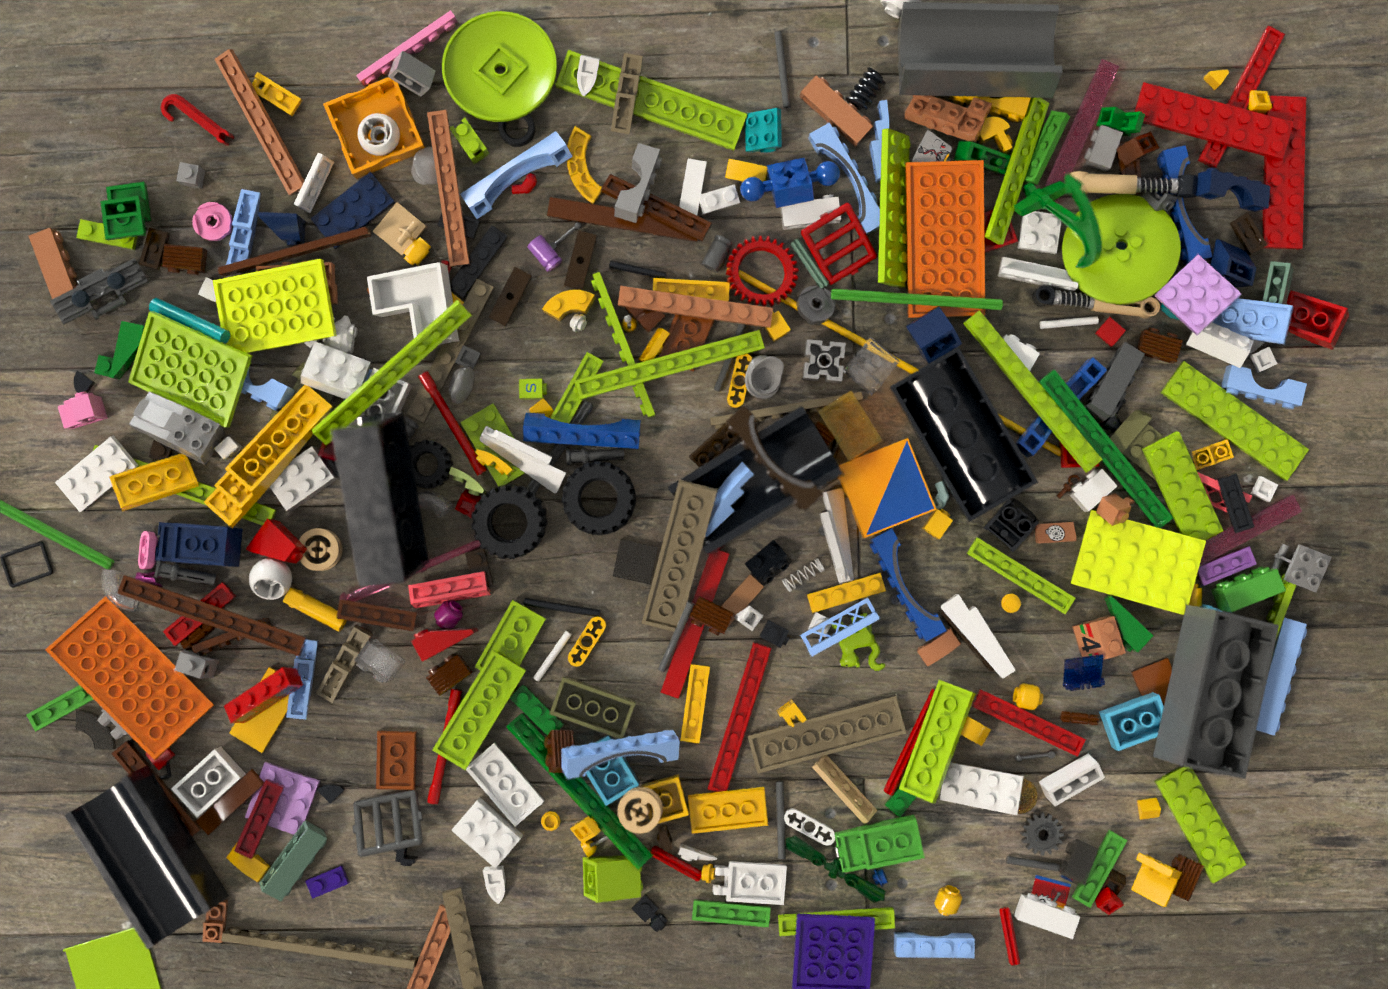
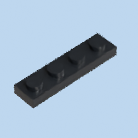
(479, 260)

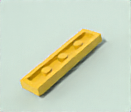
(695, 288)
(846, 592)
(695, 703)

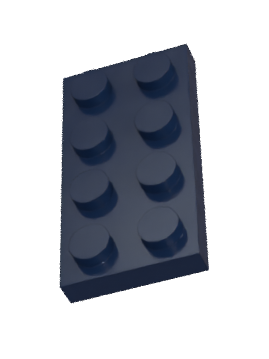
(354, 207)

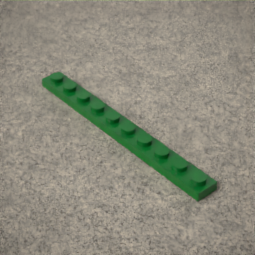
(1106, 449)
(582, 795)

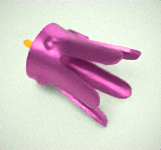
(147, 577)

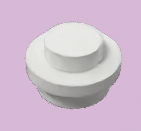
(578, 322)

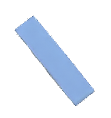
(875, 146)
(244, 226)
(727, 495)
(305, 665)

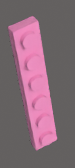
(414, 44)

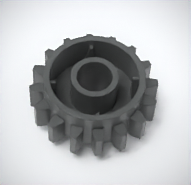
(1037, 824)

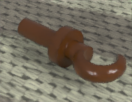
(1067, 487)

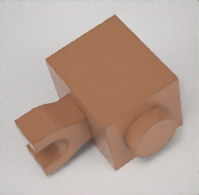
(1114, 508)

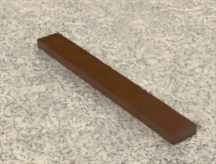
(605, 217)
(294, 251)

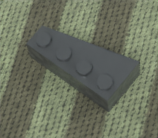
(1114, 382)

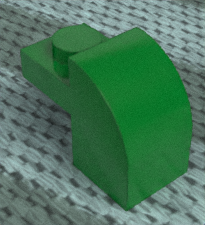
(1122, 121)

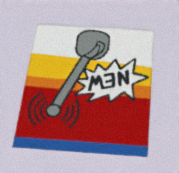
(1051, 889)

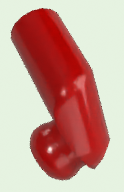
(527, 185)

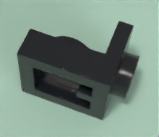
(775, 634)

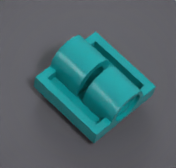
(763, 131)

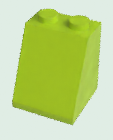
(610, 878)

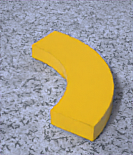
(577, 166)

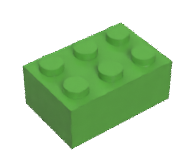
(1247, 589)

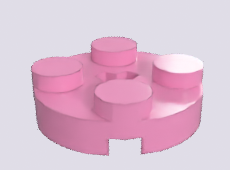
(203, 216)

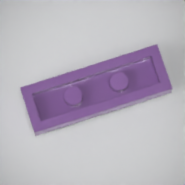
(1226, 566)

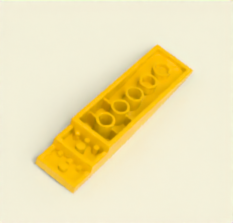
(267, 455)

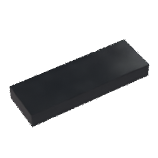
(1235, 502)

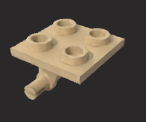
(399, 228)

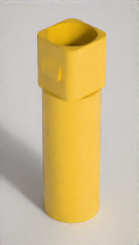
(314, 608)

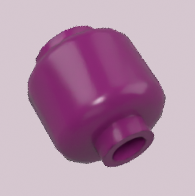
(448, 614)

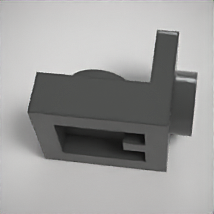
(1160, 201)

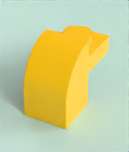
(995, 129)
(975, 731)

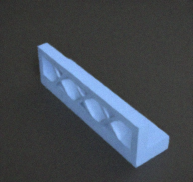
(845, 632)

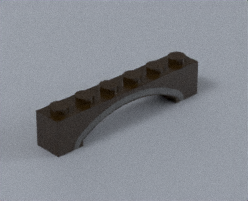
(744, 424)

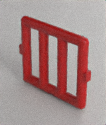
(815, 247)

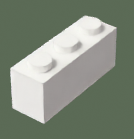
(806, 213)
(1222, 344)
(1071, 779)
(1047, 915)

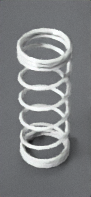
(820, 567)

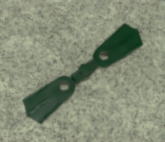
(864, 887)

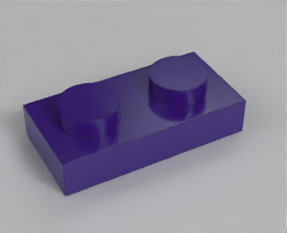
(327, 881)

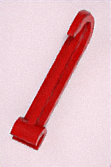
(196, 115)

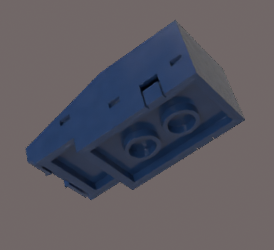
(199, 544)

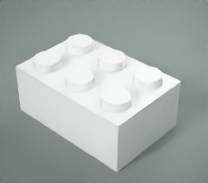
(334, 371)
(303, 479)
(208, 781)
(487, 832)

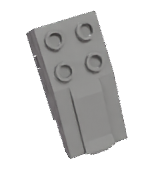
(177, 427)

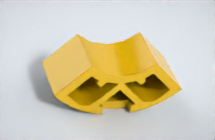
(569, 302)

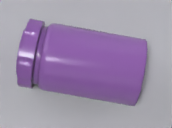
(544, 253)

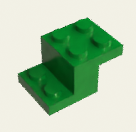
(125, 211)

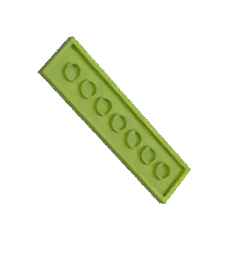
(893, 209)
(1234, 421)

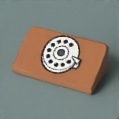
(1055, 532)

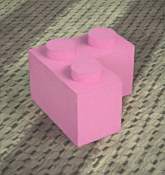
(82, 410)

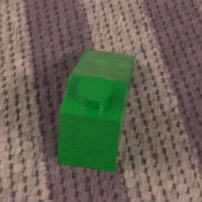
(993, 160)
(126, 348)
(1132, 632)

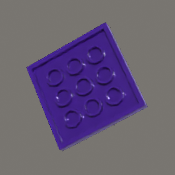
(833, 952)

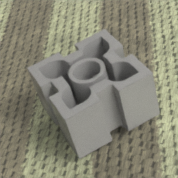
(833, 353)

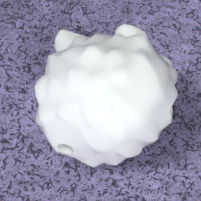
(345, 336)

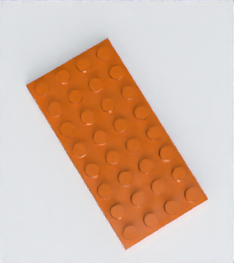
(945, 233)
(129, 678)

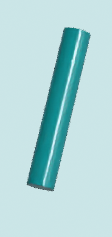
(190, 320)

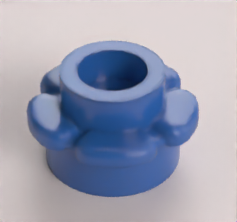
(879, 877)

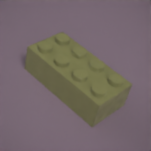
(592, 707)

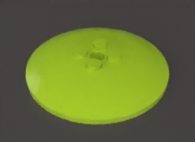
(492, 42)
(1129, 273)

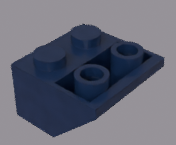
(1233, 264)
(933, 335)

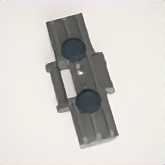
(96, 285)

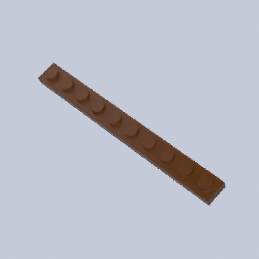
(212, 615)

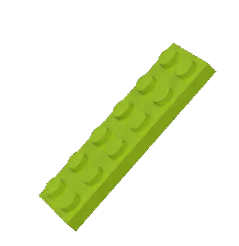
(1182, 487)
(479, 710)
(937, 741)
(1200, 823)

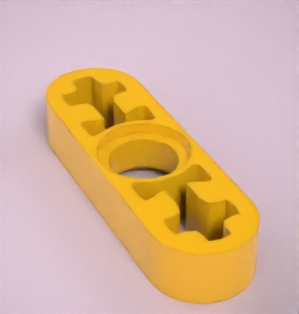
(731, 393)
(583, 656)

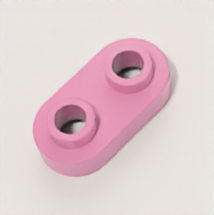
(147, 548)

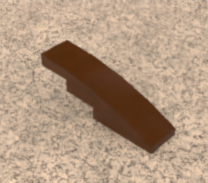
(230, 802)

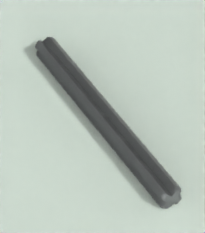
(558, 449)

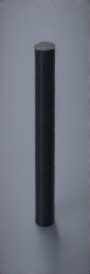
(561, 607)

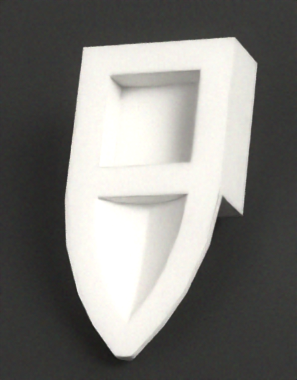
(587, 73)
(689, 853)
(495, 882)

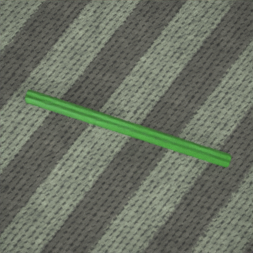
(916, 299)
(56, 535)

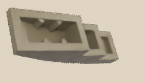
(626, 93)
(343, 664)

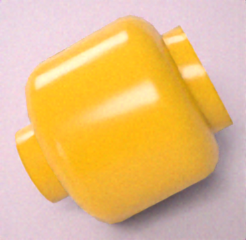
(1027, 696)
(948, 900)

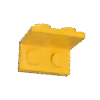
(1155, 880)

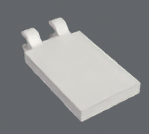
(752, 882)

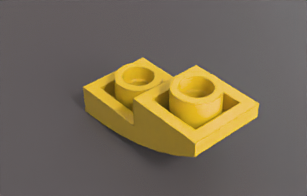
(741, 170)
(1212, 454)
(489, 459)
(253, 868)

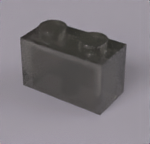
(1077, 862)

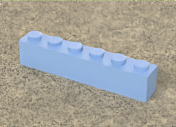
(1281, 670)

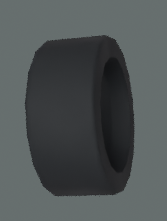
(521, 141)

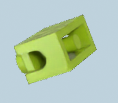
(469, 141)

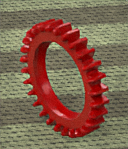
(776, 250)

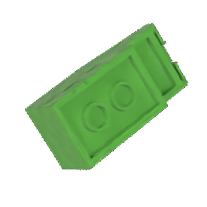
(879, 844)

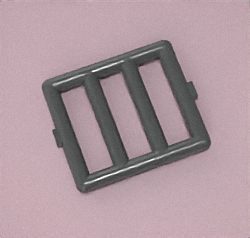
(399, 842)

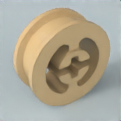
(334, 550)
(633, 822)

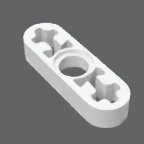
(794, 824)

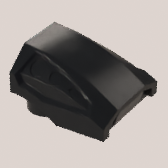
(1012, 523)

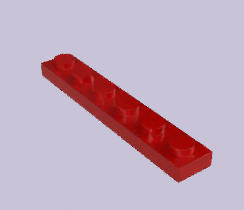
(1028, 722)

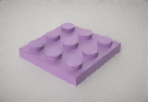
(1197, 295)
(295, 799)

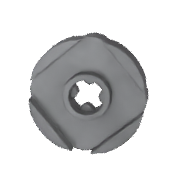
(811, 314)

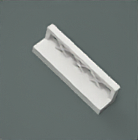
(1036, 274)

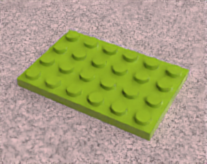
(189, 368)

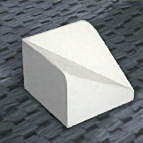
(228, 448)
(749, 617)

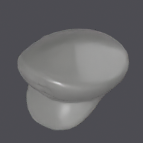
(423, 167)
(764, 376)
(461, 384)

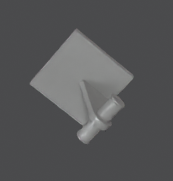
(1305, 568)

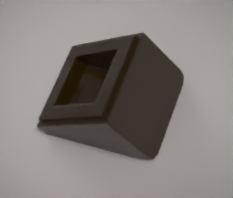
(1115, 881)

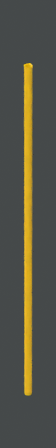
(860, 341)

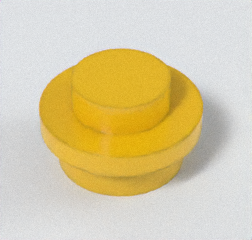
(1010, 603)
(550, 821)
(708, 873)

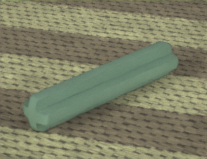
(809, 263)

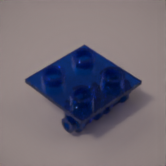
(1083, 671)

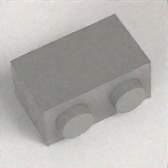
(411, 73)
(1103, 148)

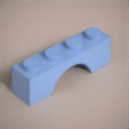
(1240, 380)
(273, 392)
(948, 946)

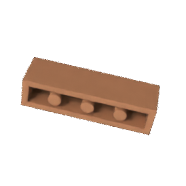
(836, 111)
(53, 261)

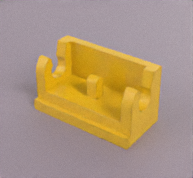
(788, 711)

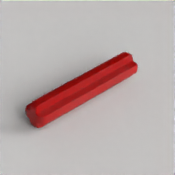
(676, 863)
(1009, 936)

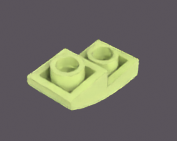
(472, 484)

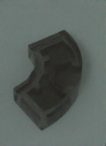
(100, 735)

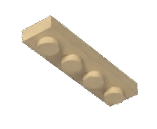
(844, 789)

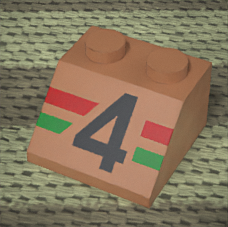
(1099, 637)

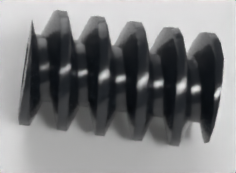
(865, 89)

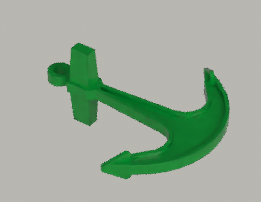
(1084, 226)

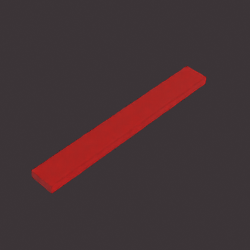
(1248, 81)
(691, 634)
(739, 717)

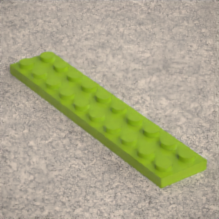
(661, 104)

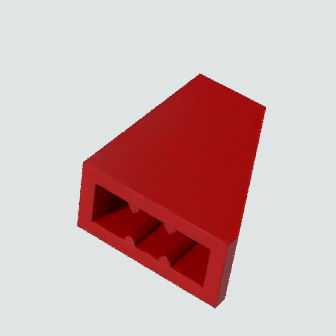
(277, 542)

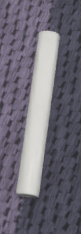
(1068, 322)
(551, 657)

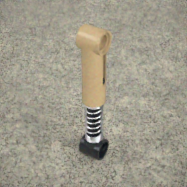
(1184, 186)
(1057, 297)

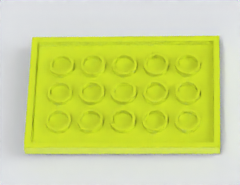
(276, 306)
(1138, 563)

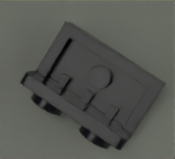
(768, 563)

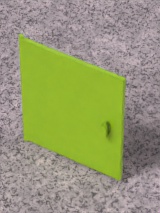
(113, 963)

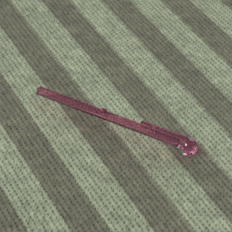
(369, 590)

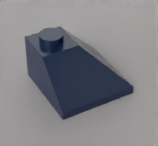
(286, 226)

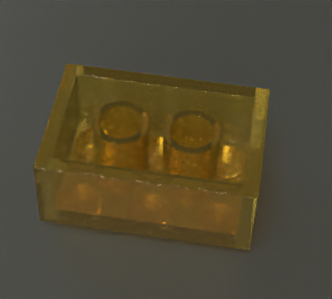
(850, 426)

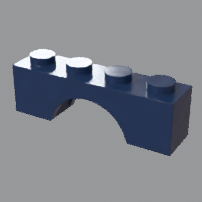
(1250, 194)

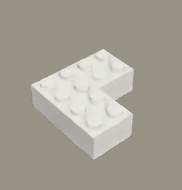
(417, 290)

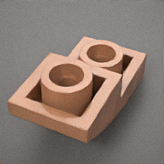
(939, 647)
(215, 923)

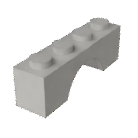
(630, 202)

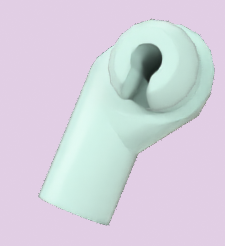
(942, 496)

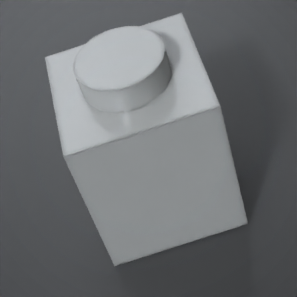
(190, 175)

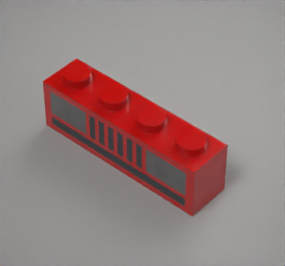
(263, 695)

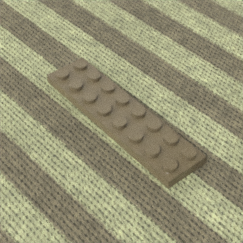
(679, 555)
(826, 734)

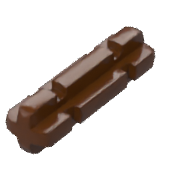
(196, 636)
(1080, 718)

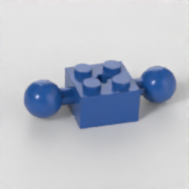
(790, 182)

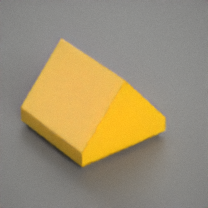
(1215, 78)
(1148, 808)

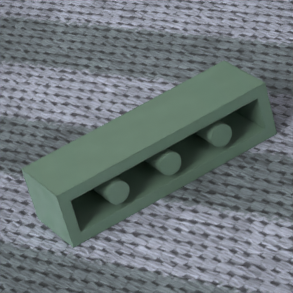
(1278, 282)
(293, 861)

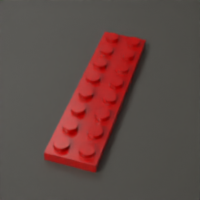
(1214, 121)
(1284, 218)

